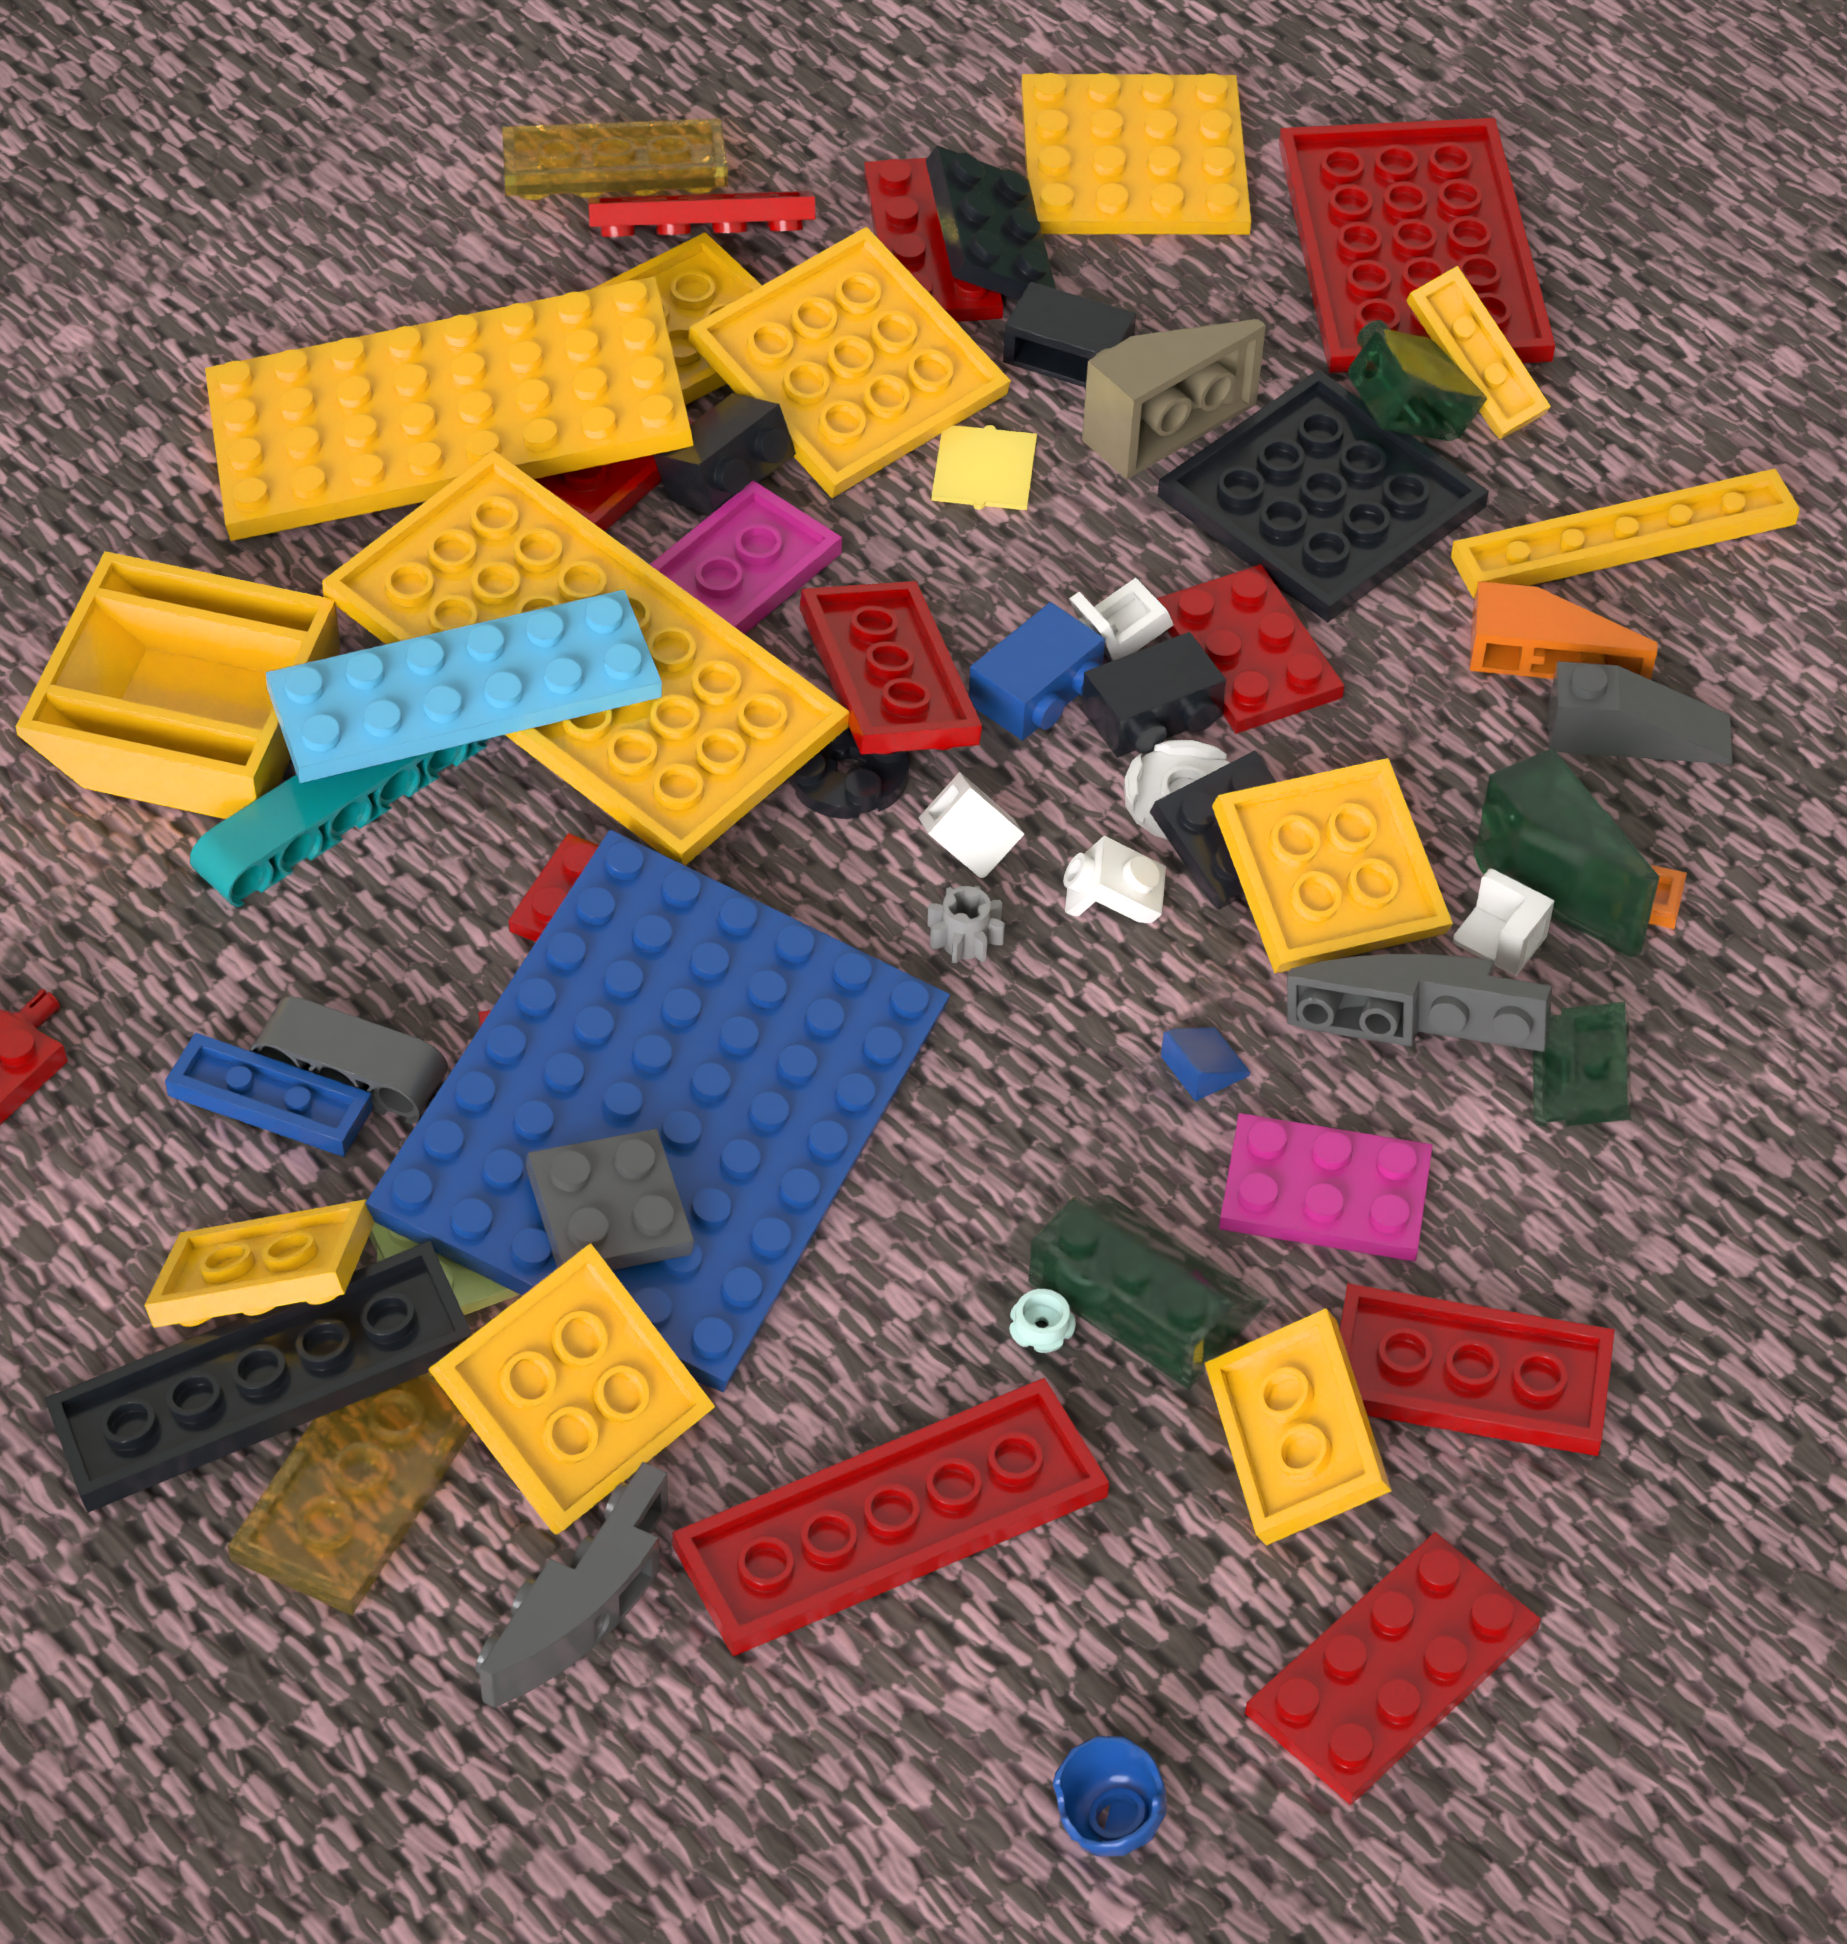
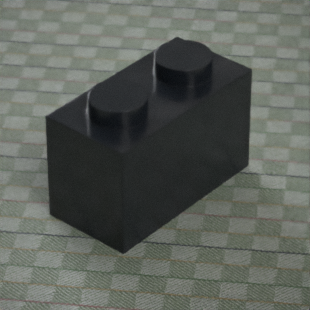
(1062, 332)
(731, 447)
(1153, 695)

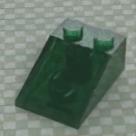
(1561, 843)

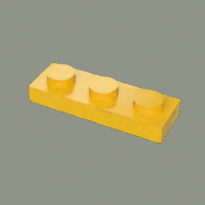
(1475, 343)

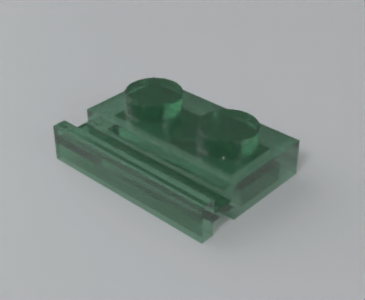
(1584, 1067)

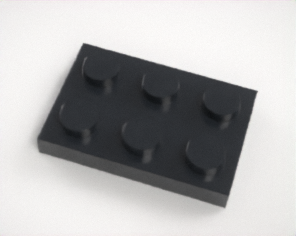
(988, 224)

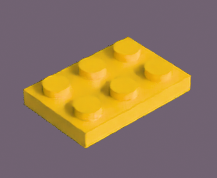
(260, 1264)
(1297, 1427)

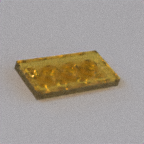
(614, 158)
(352, 1492)

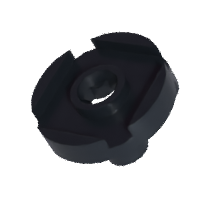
(860, 790)

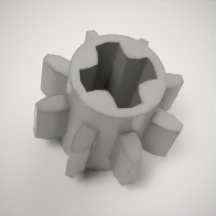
(966, 923)

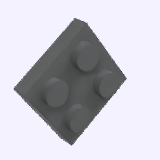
(611, 1196)

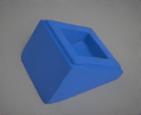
(1202, 1060)

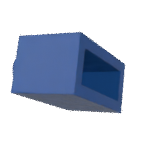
(1035, 671)

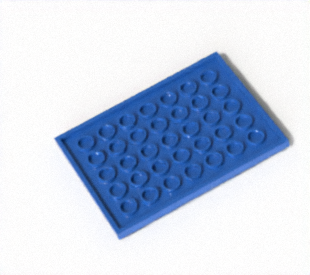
(680, 1015)

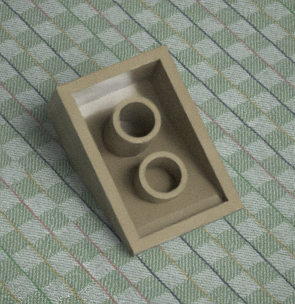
(1169, 390)

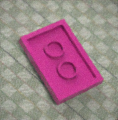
(749, 556)
(1326, 1187)

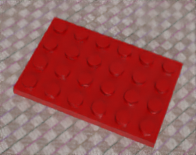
(1399, 208)

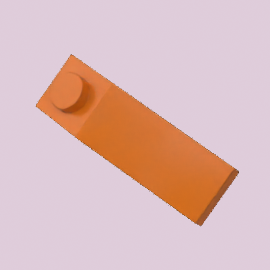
(1530, 629)

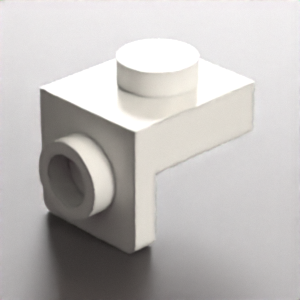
(1124, 619)
(1115, 879)

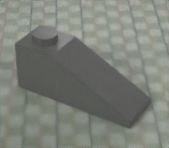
(1627, 715)

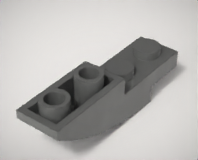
(1408, 993)
(578, 1605)

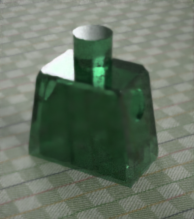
(1413, 384)

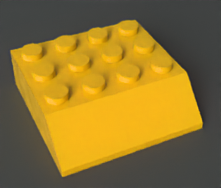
(168, 688)

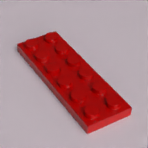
(888, 1516)

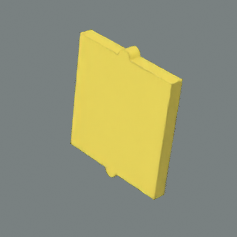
(984, 467)

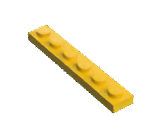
(1627, 532)

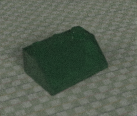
(1142, 1286)

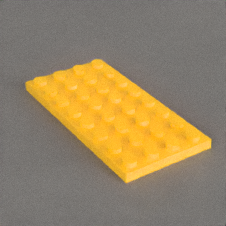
(418, 405)
(665, 767)

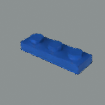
(269, 1094)

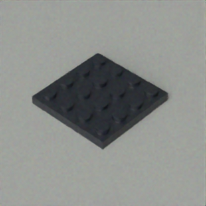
(1322, 495)

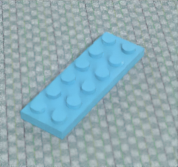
(462, 685)

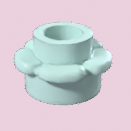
(1042, 1306)

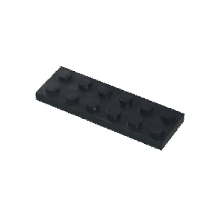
(256, 1378)

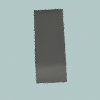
(356, 1052)

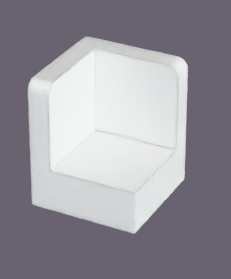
(971, 825)
(1505, 923)

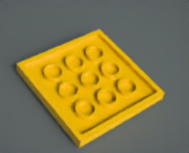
(1135, 153)
(852, 359)

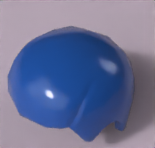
(1113, 1774)

